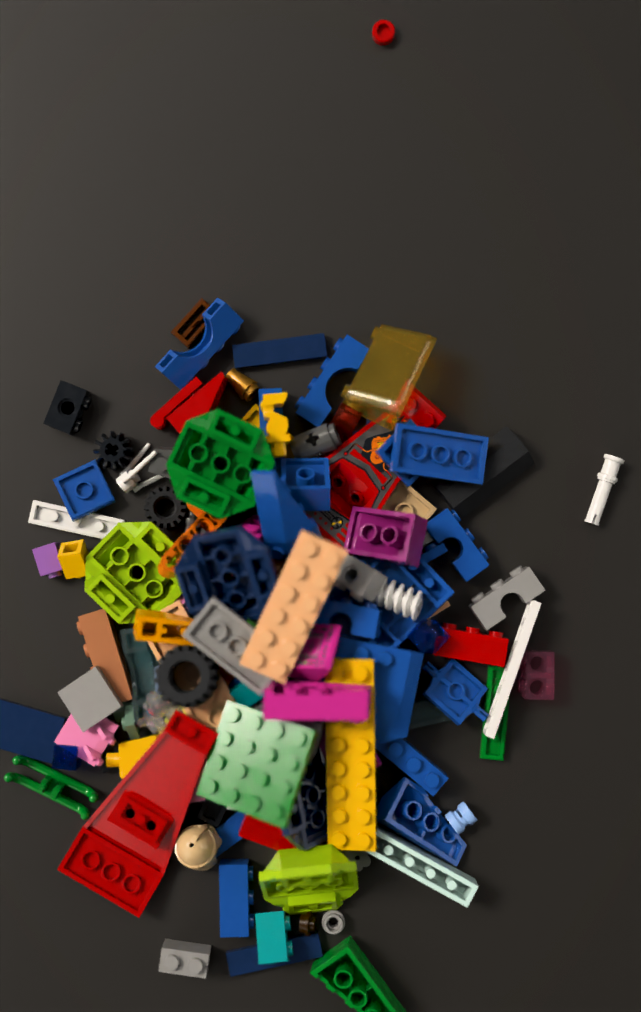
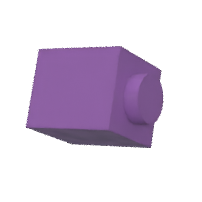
(47, 560)

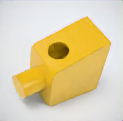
(129, 753)

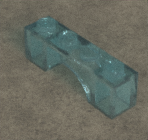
(141, 669)

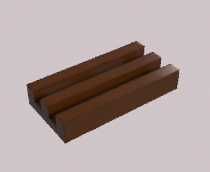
(182, 338)

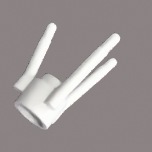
(129, 478)

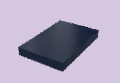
(29, 730)

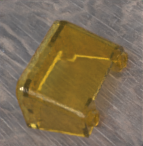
(388, 374)

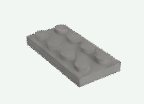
(224, 638)

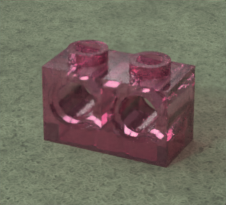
(543, 673)

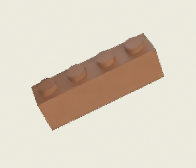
(106, 651)

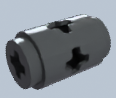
(328, 441)

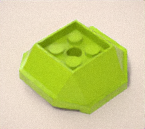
(111, 565)
(309, 879)

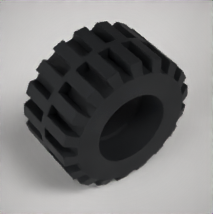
(168, 686)

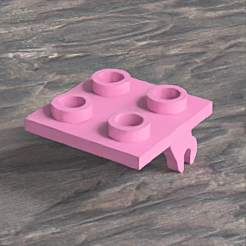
(91, 742)

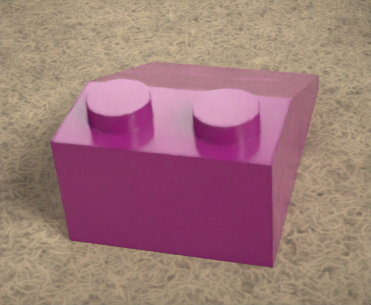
(386, 535)

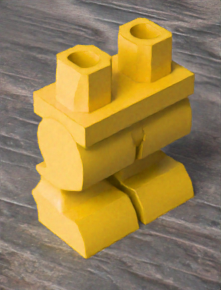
(277, 424)

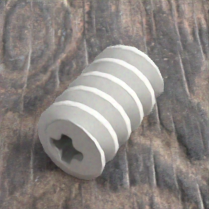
(399, 600)

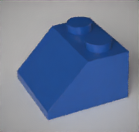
(308, 481)

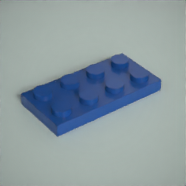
(439, 454)

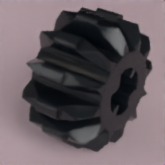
(110, 459)

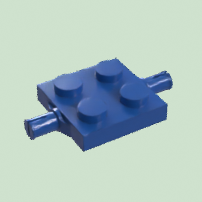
(455, 691)

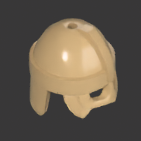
(203, 853)

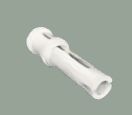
(606, 479)

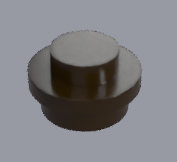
(307, 923)

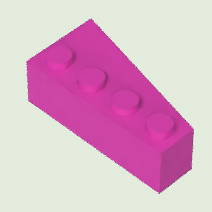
(317, 701)

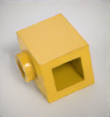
(73, 558)

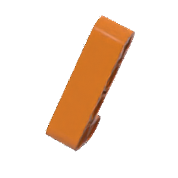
(205, 521)

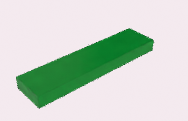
(489, 747)

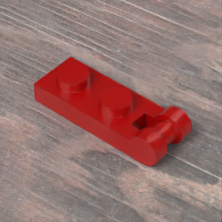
(159, 418)

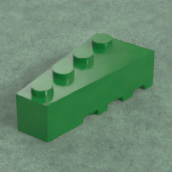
(355, 979)

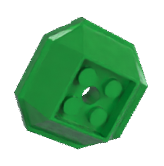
(194, 468)

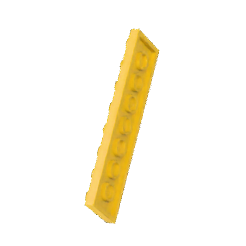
(352, 766)

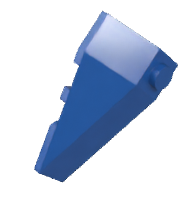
(279, 514)
(413, 816)

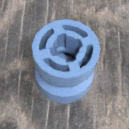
(461, 817)

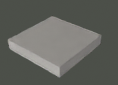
(90, 698)

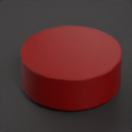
(383, 32)

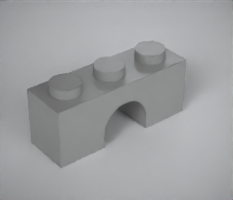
(487, 606)

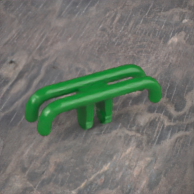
(52, 785)

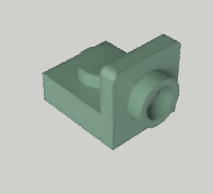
(126, 717)

